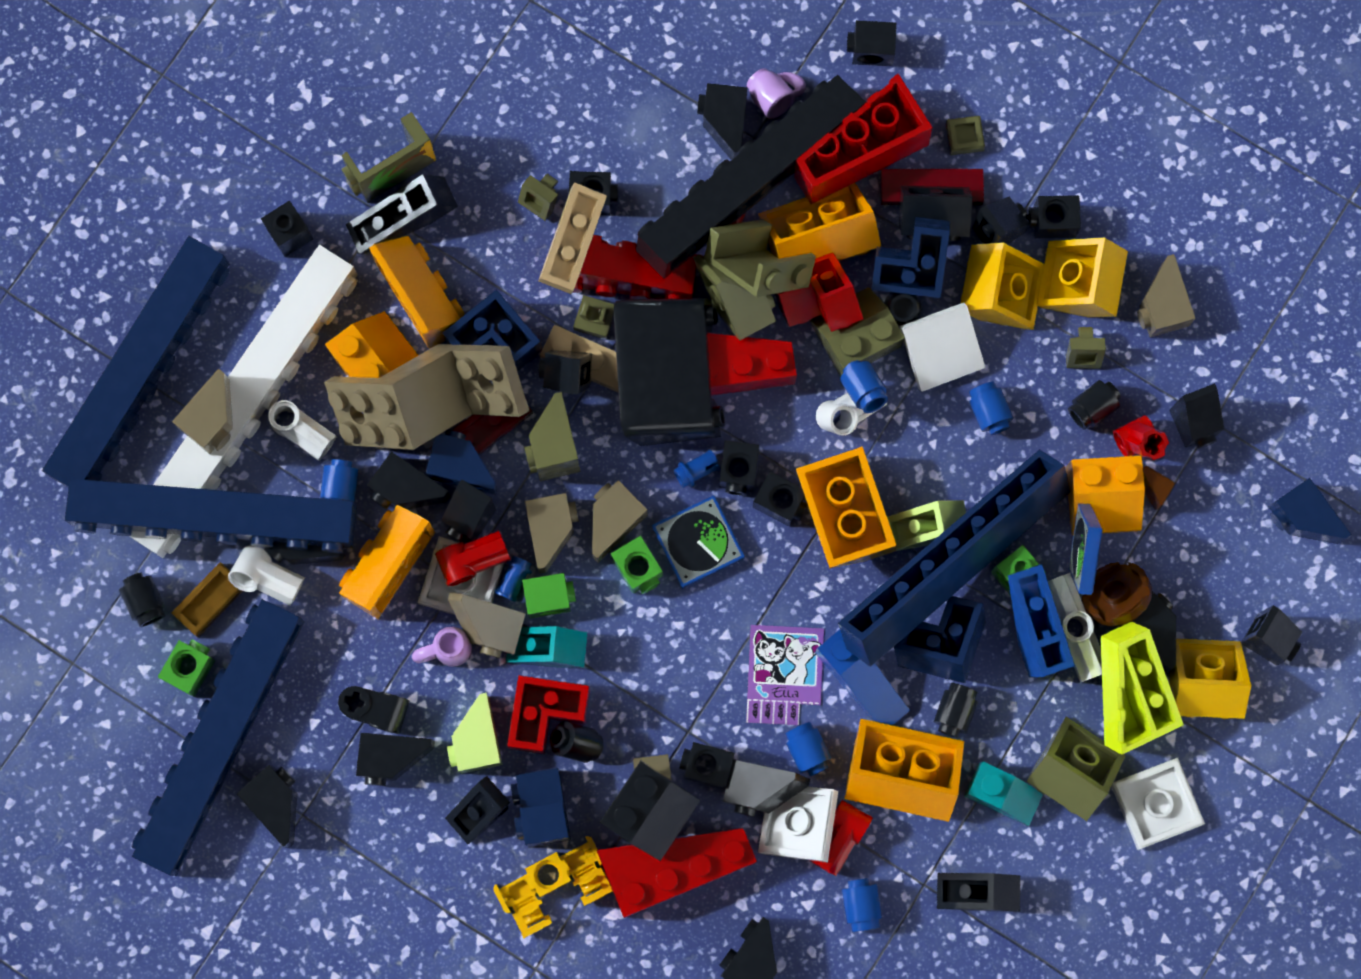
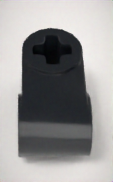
(379, 709)

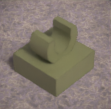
(539, 195)
(594, 317)
(1085, 350)

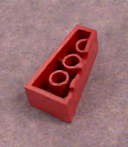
(865, 142)
(624, 271)
(749, 363)
(689, 863)

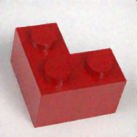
(827, 295)
(538, 703)

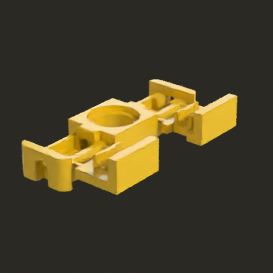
(521, 892)

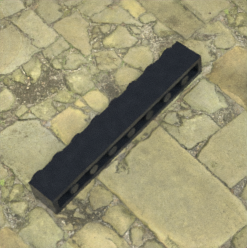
(746, 178)

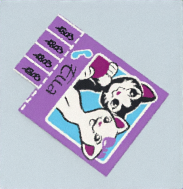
(783, 673)

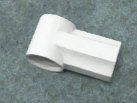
(849, 416)
(303, 430)
(257, 572)

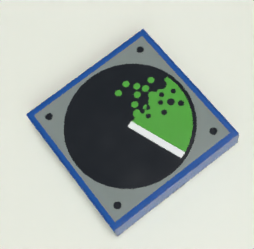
(698, 542)
(1085, 549)

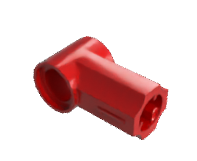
(1141, 438)
(462, 561)
(847, 831)

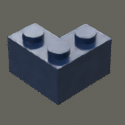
(918, 269)
(495, 324)
(946, 648)
(542, 808)

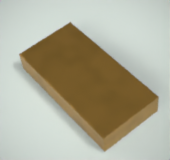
(207, 601)

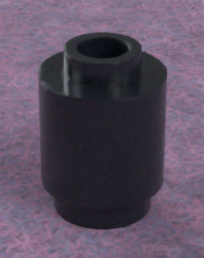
(1094, 404)
(142, 599)
(956, 710)
(576, 742)

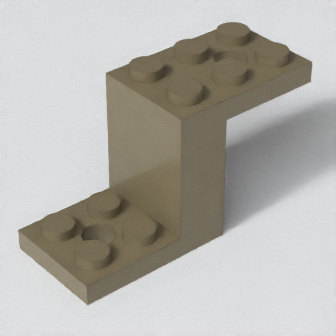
(426, 396)

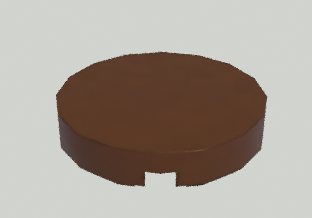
(1118, 594)

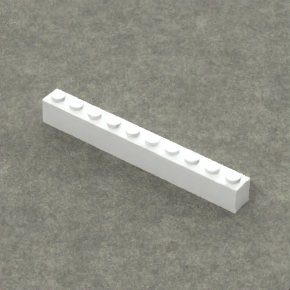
(261, 373)

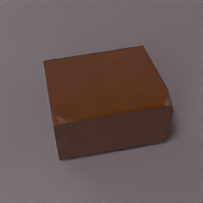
(1156, 486)

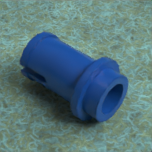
(696, 469)
(512, 579)

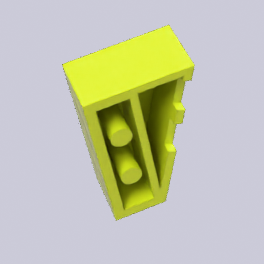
(1135, 690)

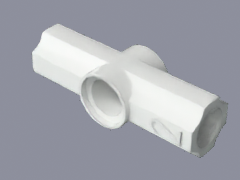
(1084, 649)

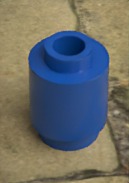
(864, 386)
(990, 408)
(339, 481)
(808, 749)
(862, 905)

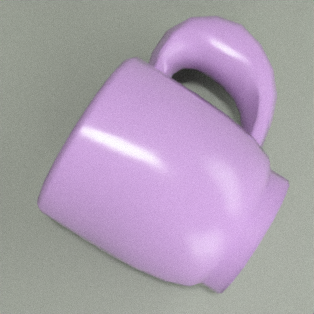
(772, 93)
(449, 646)

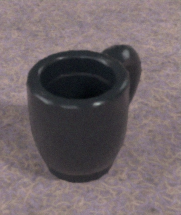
(903, 307)

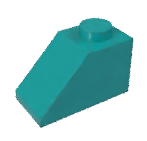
(550, 647)
(1003, 793)

